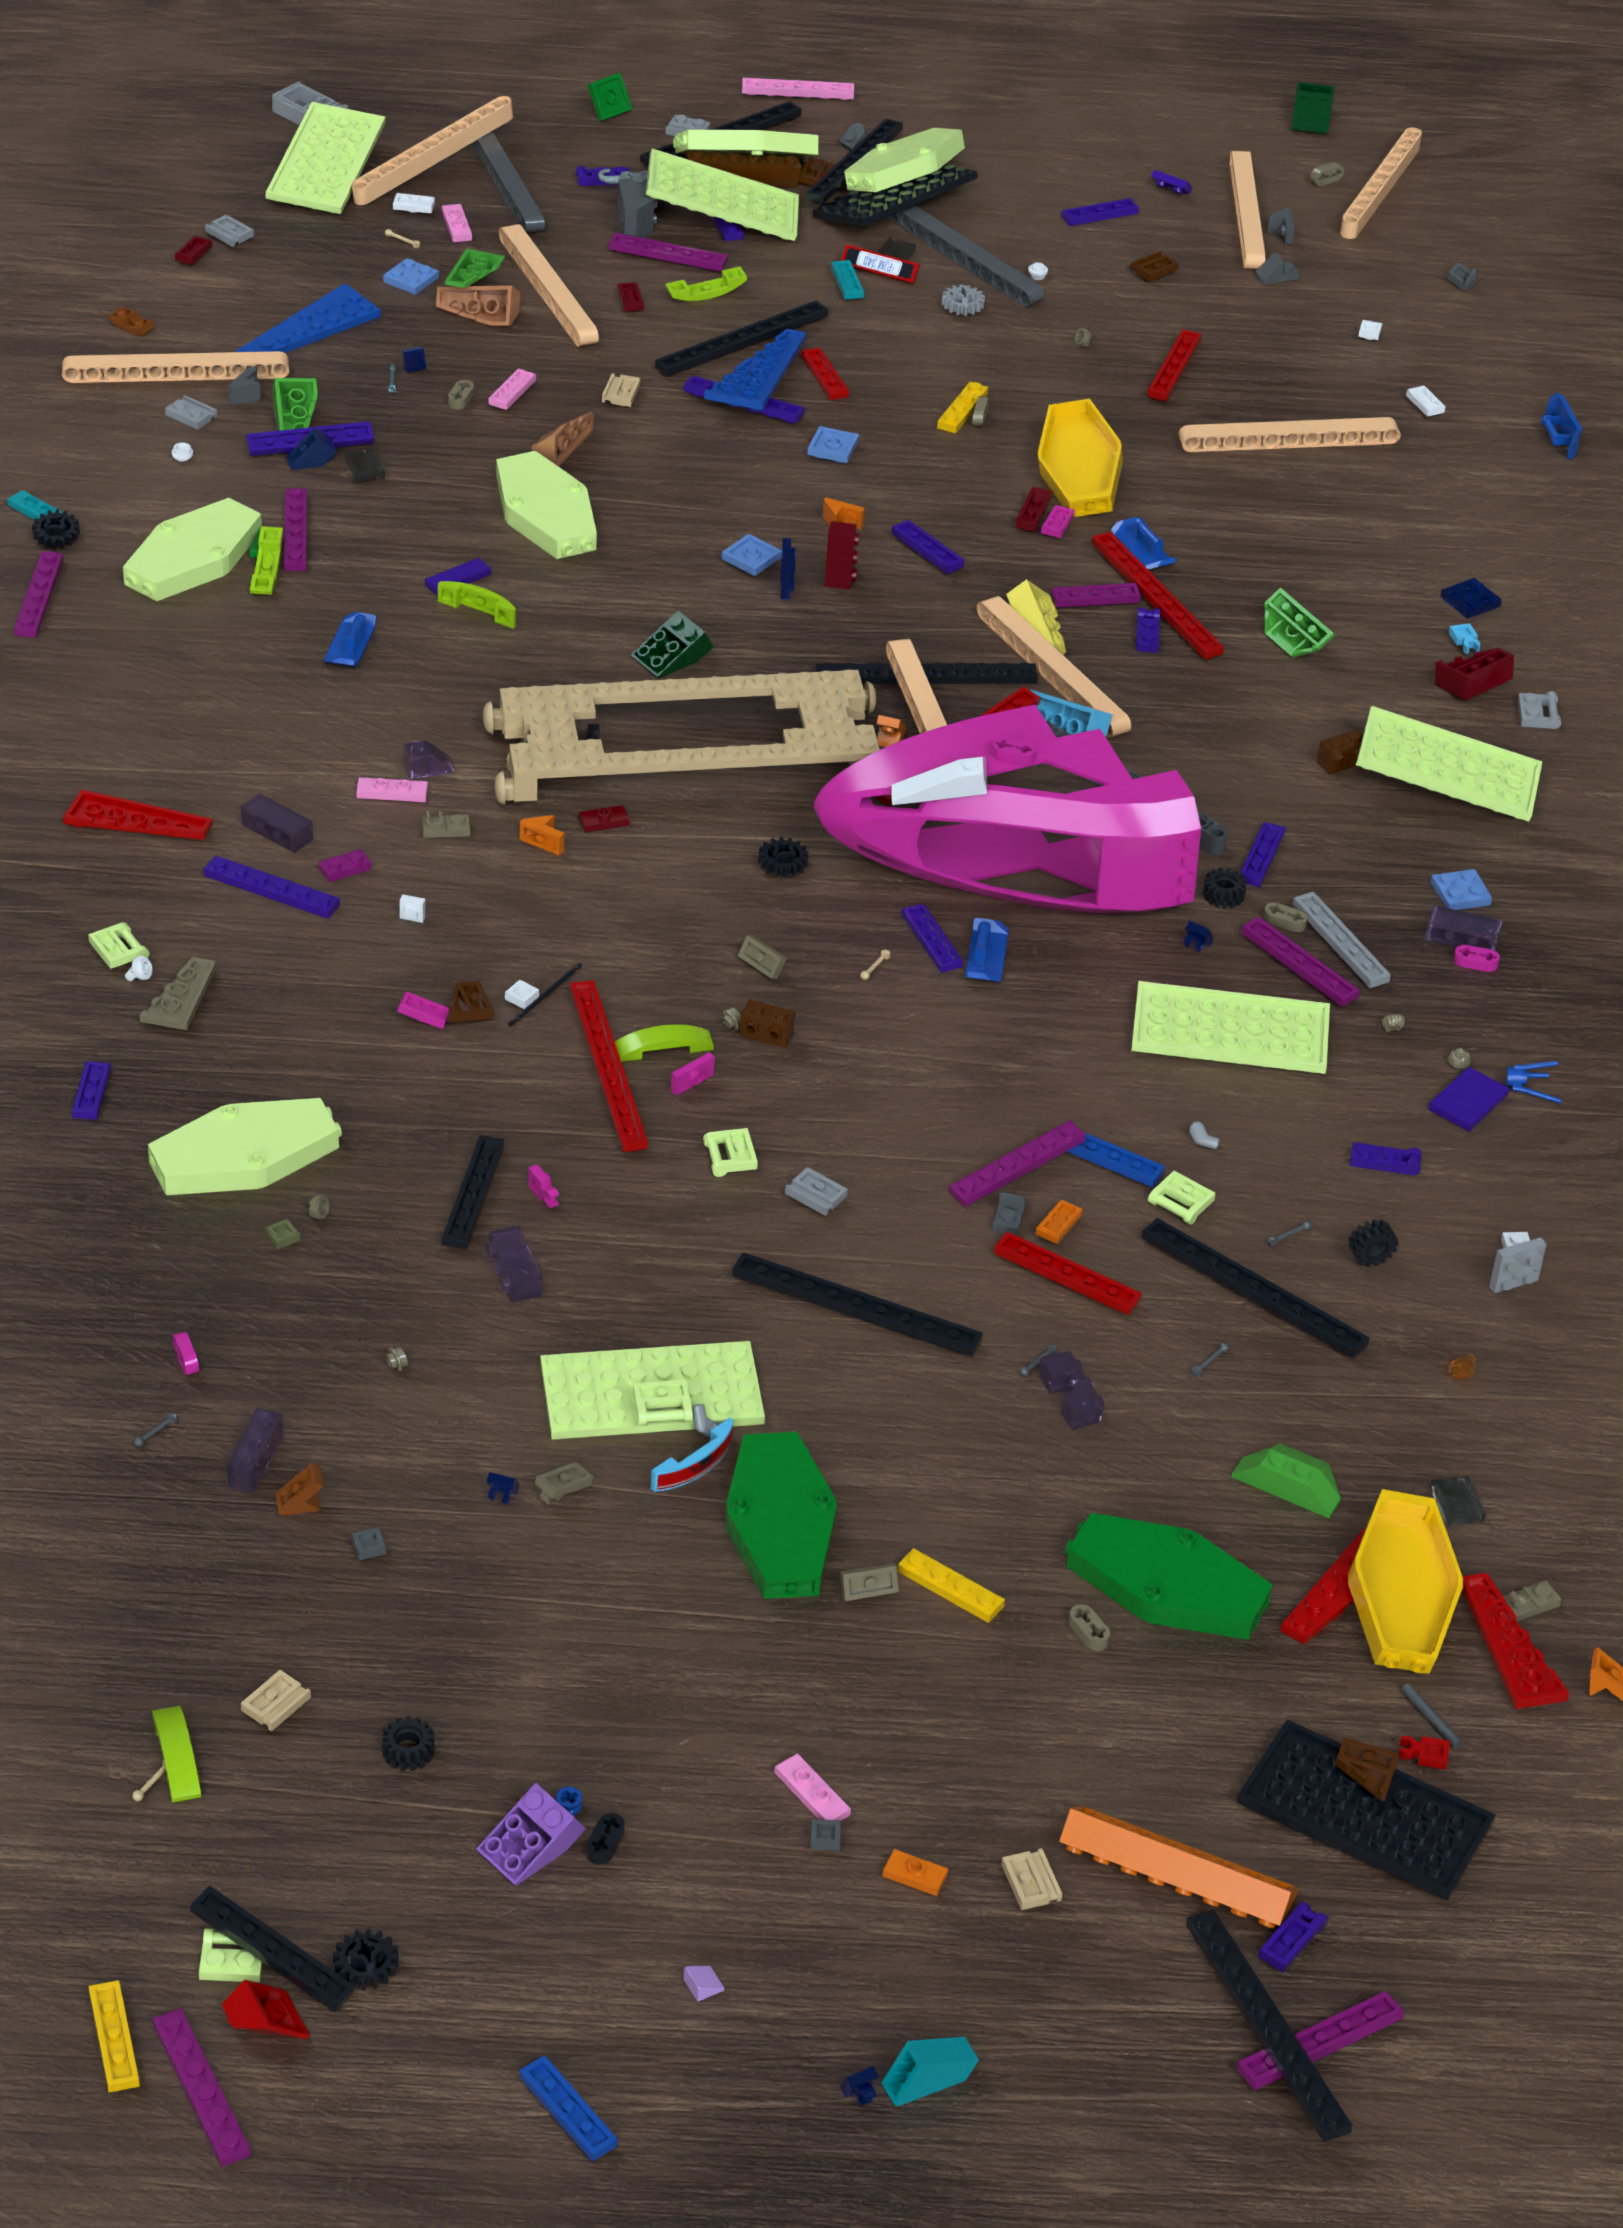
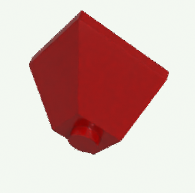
(264, 2011)

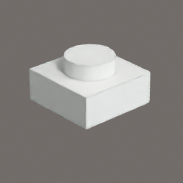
(1370, 330)
(412, 908)
(521, 994)
(1513, 1238)

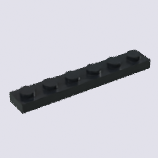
(473, 1192)
(272, 1948)

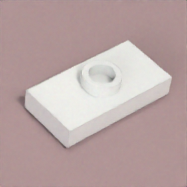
(414, 203)
(1425, 401)

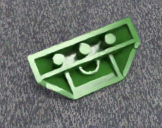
(1293, 626)
(1291, 1477)

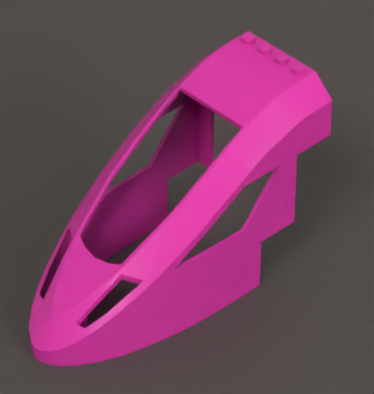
(1134, 833)

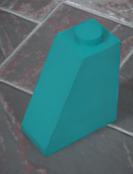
(928, 2068)

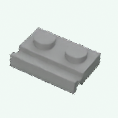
(681, 123)
(229, 230)
(191, 412)
(816, 1191)

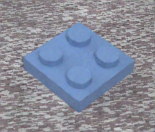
(411, 276)
(833, 444)
(751, 554)
(1461, 889)

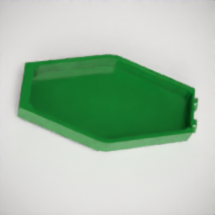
(780, 1515)
(1168, 1575)

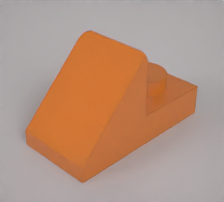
(843, 512)
(890, 731)
(541, 833)
(1605, 1674)

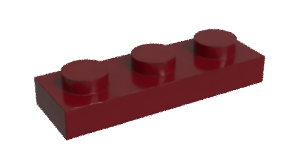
(1033, 509)

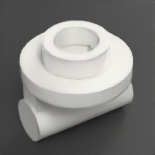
(140, 969)

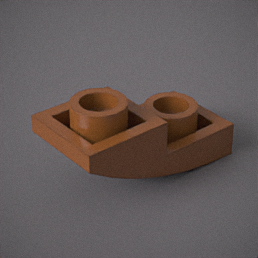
(130, 322)

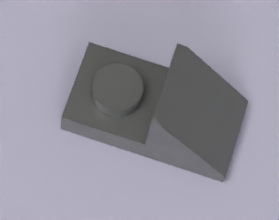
(1282, 224)
(1276, 270)
(245, 387)
(1009, 1213)

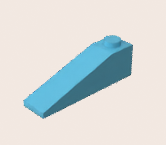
(1072, 716)

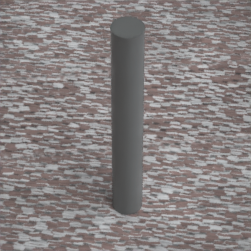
(1431, 1715)

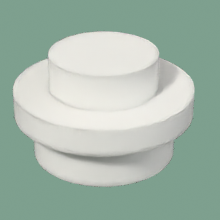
(1037, 271)
(182, 452)

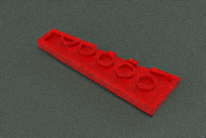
(115, 813)
(1325, 1600)
(1516, 1659)

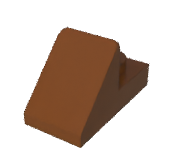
(301, 1492)

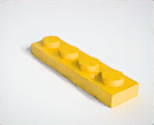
(961, 407)
(951, 1585)
(113, 2036)

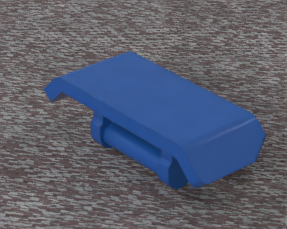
(1560, 414)
(1142, 542)
(351, 639)
(987, 950)

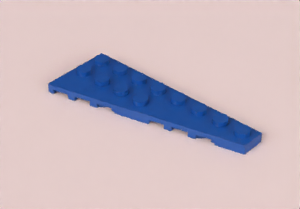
(325, 317)
(758, 376)

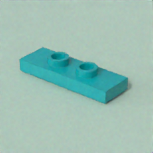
(847, 279)
(29, 505)

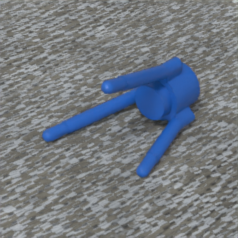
(1518, 1076)

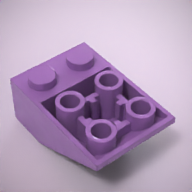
(530, 1836)

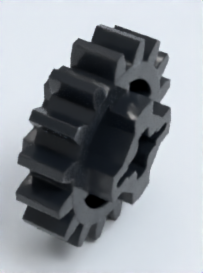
(56, 529)
(783, 857)
(366, 1959)

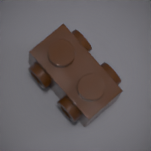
(1339, 751)
(762, 1020)

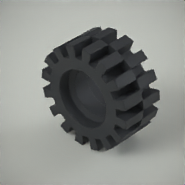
(1224, 888)
(1363, 1243)
(410, 1756)

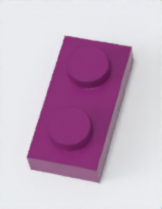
(344, 865)

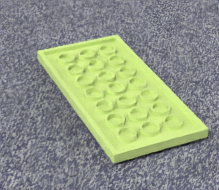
(325, 157)
(722, 195)
(1449, 763)
(1231, 1027)
(595, 1396)

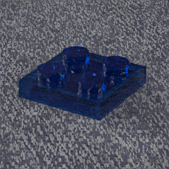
(787, 569)
(1471, 598)

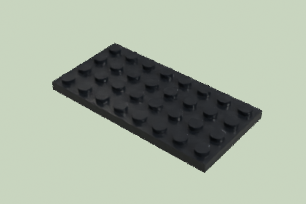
(867, 207)
(1411, 1835)

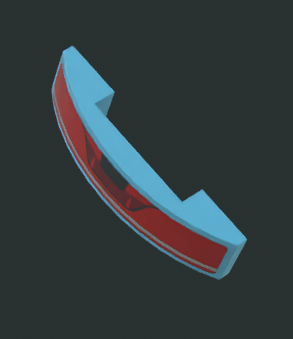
(674, 1474)

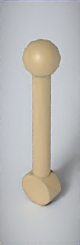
(415, 244)
(885, 954)
(139, 1794)

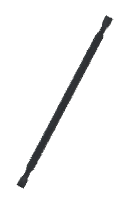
(545, 994)

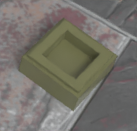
(282, 1233)

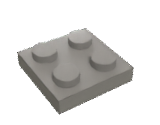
(1517, 1265)

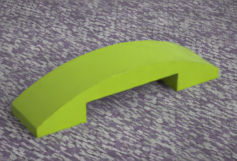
(709, 289)
(267, 561)
(478, 598)
(663, 1037)
(177, 1753)

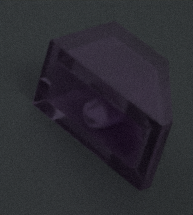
(425, 760)

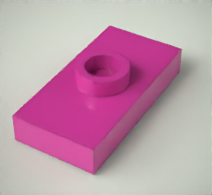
(1058, 521)
(423, 1010)
(692, 1073)

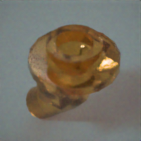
(1462, 1367)

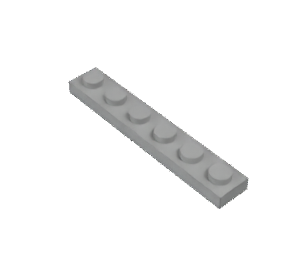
(1342, 940)

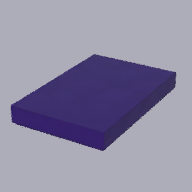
(1469, 1099)

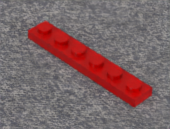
(1174, 365)
(1067, 1273)

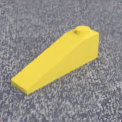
(1038, 611)

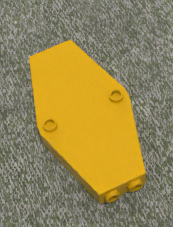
(1080, 457)
(1405, 1581)

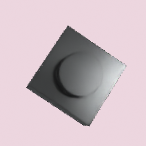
(368, 1543)
(825, 1834)

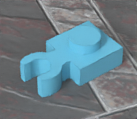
(1466, 636)

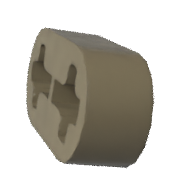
(1327, 174)
(461, 394)
(980, 411)
(1285, 917)
(1092, 1625)

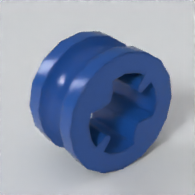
(570, 1794)

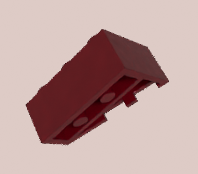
(841, 555)
(1475, 674)

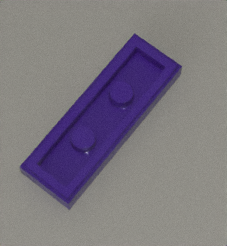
(463, 573)
(91, 1090)

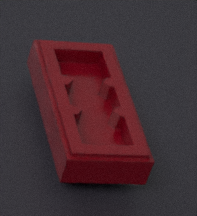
(193, 250)
(630, 296)
(604, 818)

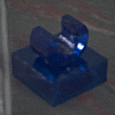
(414, 359)
(1198, 933)
(503, 1484)
(861, 2084)

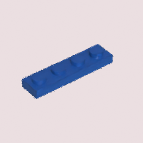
(1119, 1160)
(568, 2108)

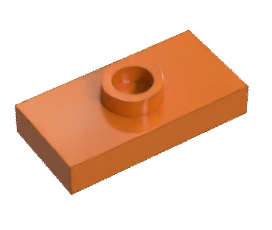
(1059, 1221)
(915, 1872)

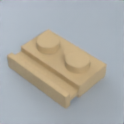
(621, 390)
(275, 1700)
(1031, 1879)

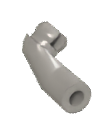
(1200, 1136)
(701, 1422)

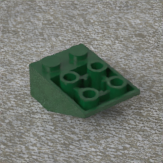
(1312, 108)
(673, 646)

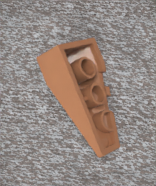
(482, 304)
(563, 440)

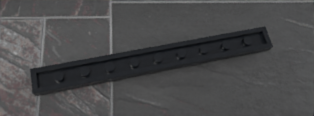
(756, 121)
(835, 178)
(740, 338)
(946, 672)
(1255, 1288)
(857, 1304)
(1269, 2026)

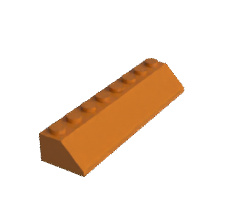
(1178, 1865)

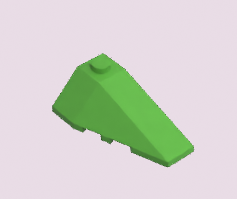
(473, 267)
(294, 402)

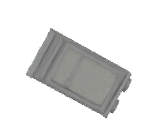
(295, 100)

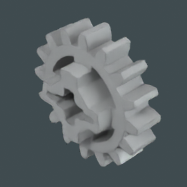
(963, 300)

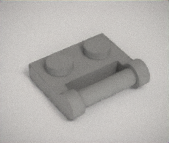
(1532, 712)

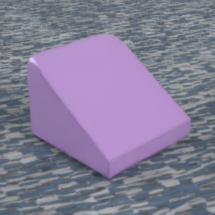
(702, 1981)

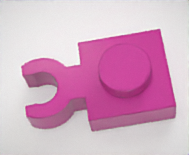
(541, 1184)

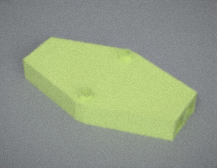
(747, 142)
(904, 159)
(546, 504)
(192, 549)
(243, 1146)

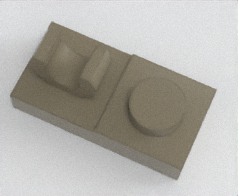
(445, 826)
(762, 957)
(563, 1481)
(869, 1582)
(1533, 1600)

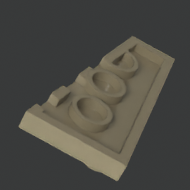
(182, 997)

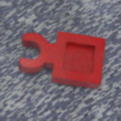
(1429, 1751)

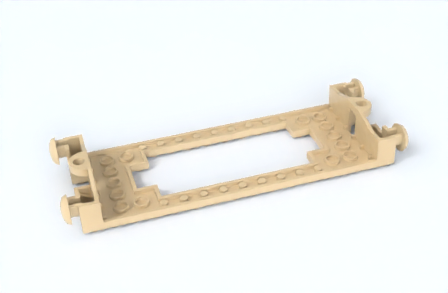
(825, 702)

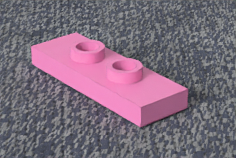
(456, 223)
(512, 389)
(392, 789)
(811, 1789)

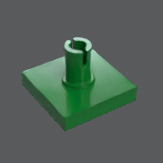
(609, 96)

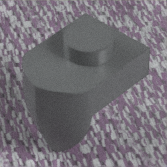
(853, 135)
(1462, 276)

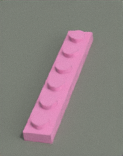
(799, 88)

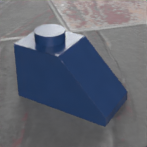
(312, 451)

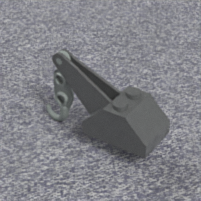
(634, 206)

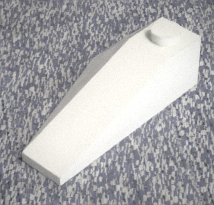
(951, 780)

